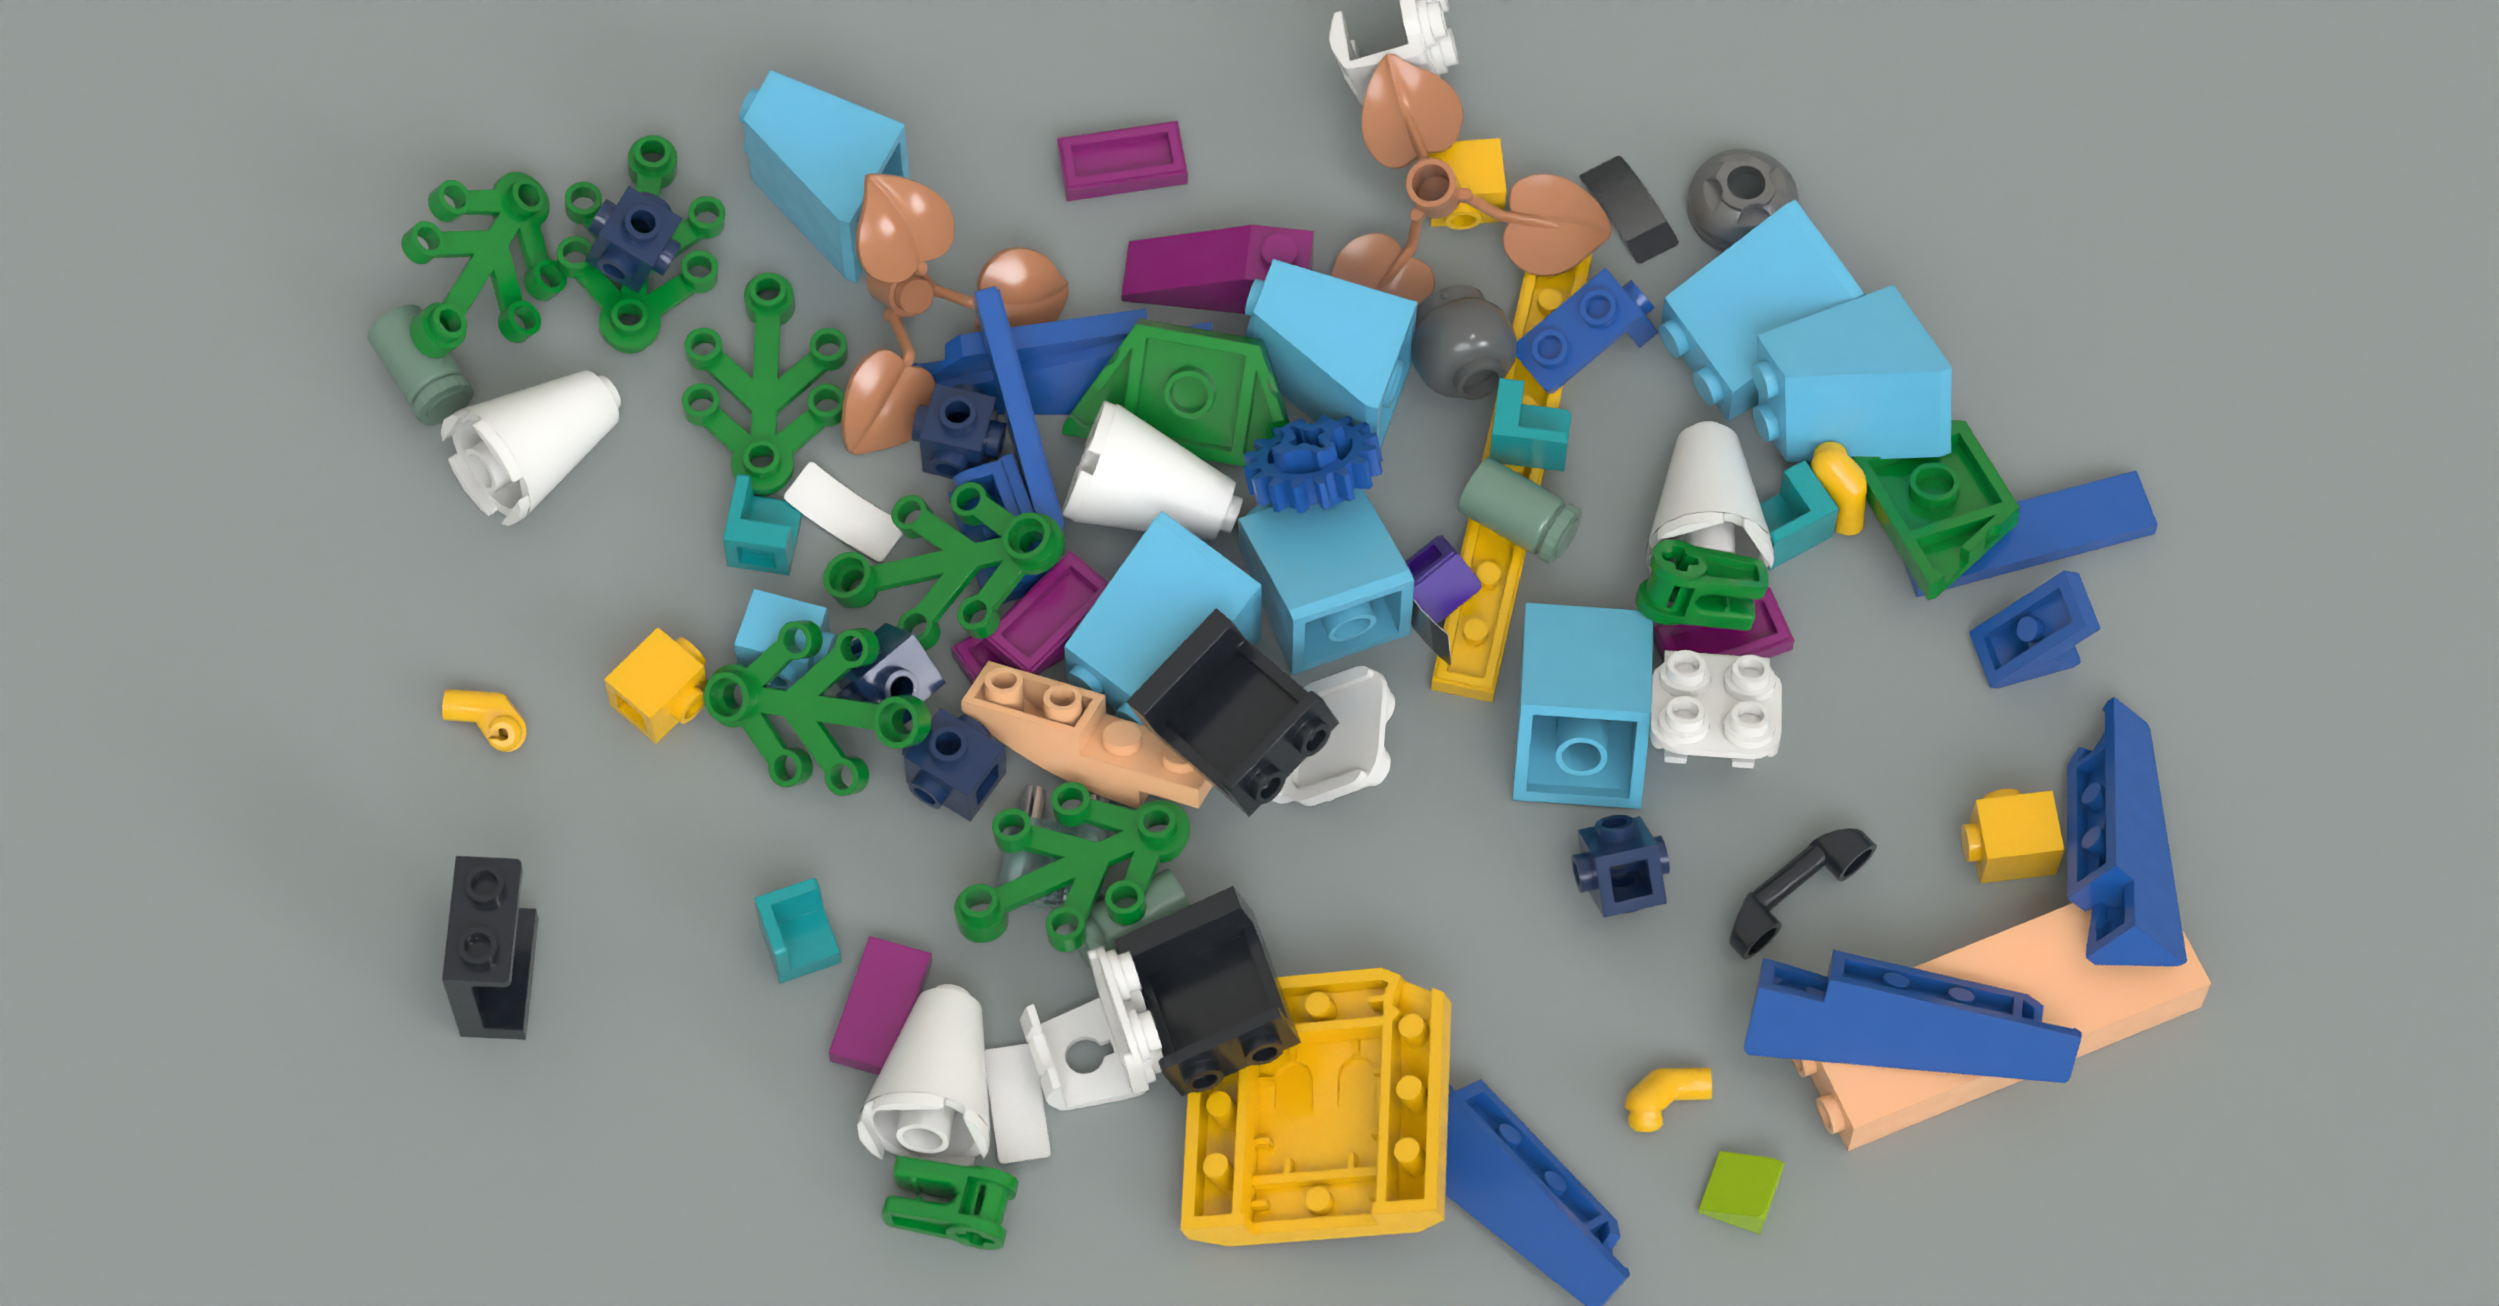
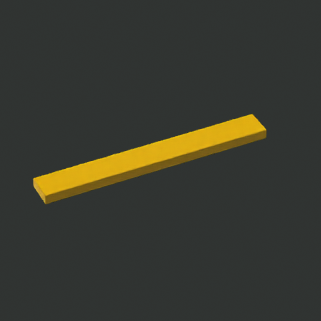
(1482, 623)

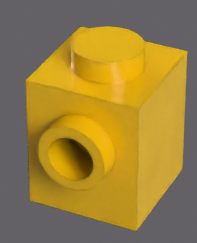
(1480, 169)
(658, 684)
(2013, 836)

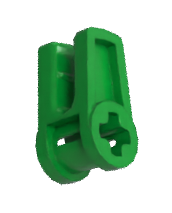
(1703, 585)
(972, 1216)

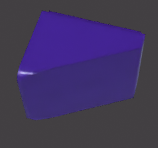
(1441, 579)

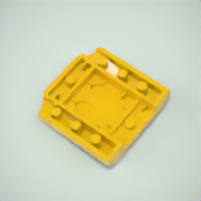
(1335, 1129)

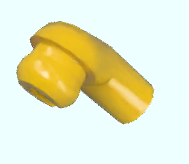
(1844, 484)
(491, 712)
(1660, 1089)

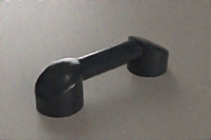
(1839, 851)

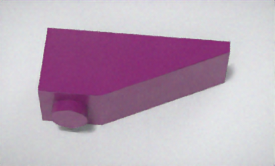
(1210, 267)

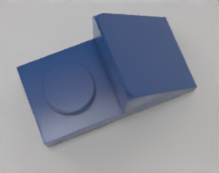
(2036, 632)

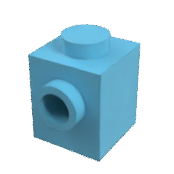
(762, 625)

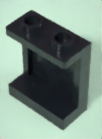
(1232, 714)
(489, 949)
(1210, 991)

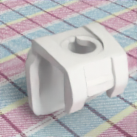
(1428, 46)
(1716, 707)
(1355, 748)
(1113, 1018)

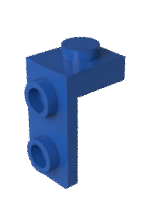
(1584, 329)

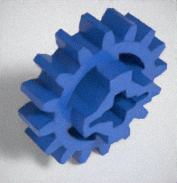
(1313, 464)

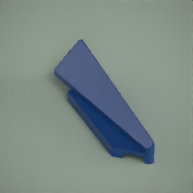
(1055, 358)
(2121, 848)
(1905, 1020)
(1529, 1196)

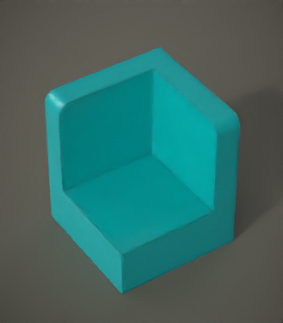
(1528, 433)
(1799, 514)
(760, 531)
(797, 930)

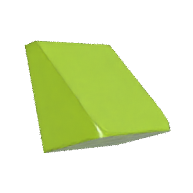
(1742, 1189)

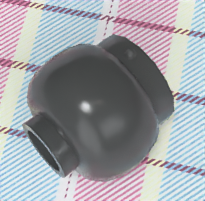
(1462, 343)

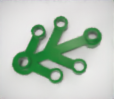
(518, 209)
(649, 307)
(766, 392)
(954, 563)
(807, 707)
(1078, 863)

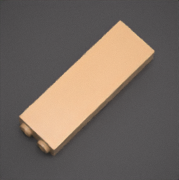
(2032, 958)

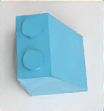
(813, 160)
(1754, 286)
(1333, 343)
(1855, 379)
(1327, 579)
(1152, 608)
(1583, 706)

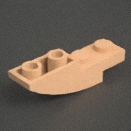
(1076, 740)

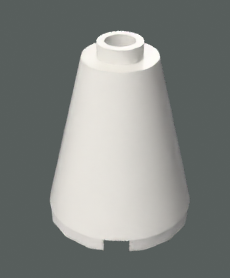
(529, 440)
(1138, 472)
(1711, 497)
(933, 1084)

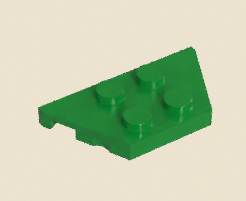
(1191, 385)
(1941, 508)

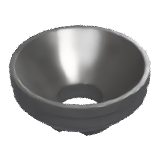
(1720, 215)

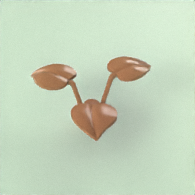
(1418, 114)
(895, 236)

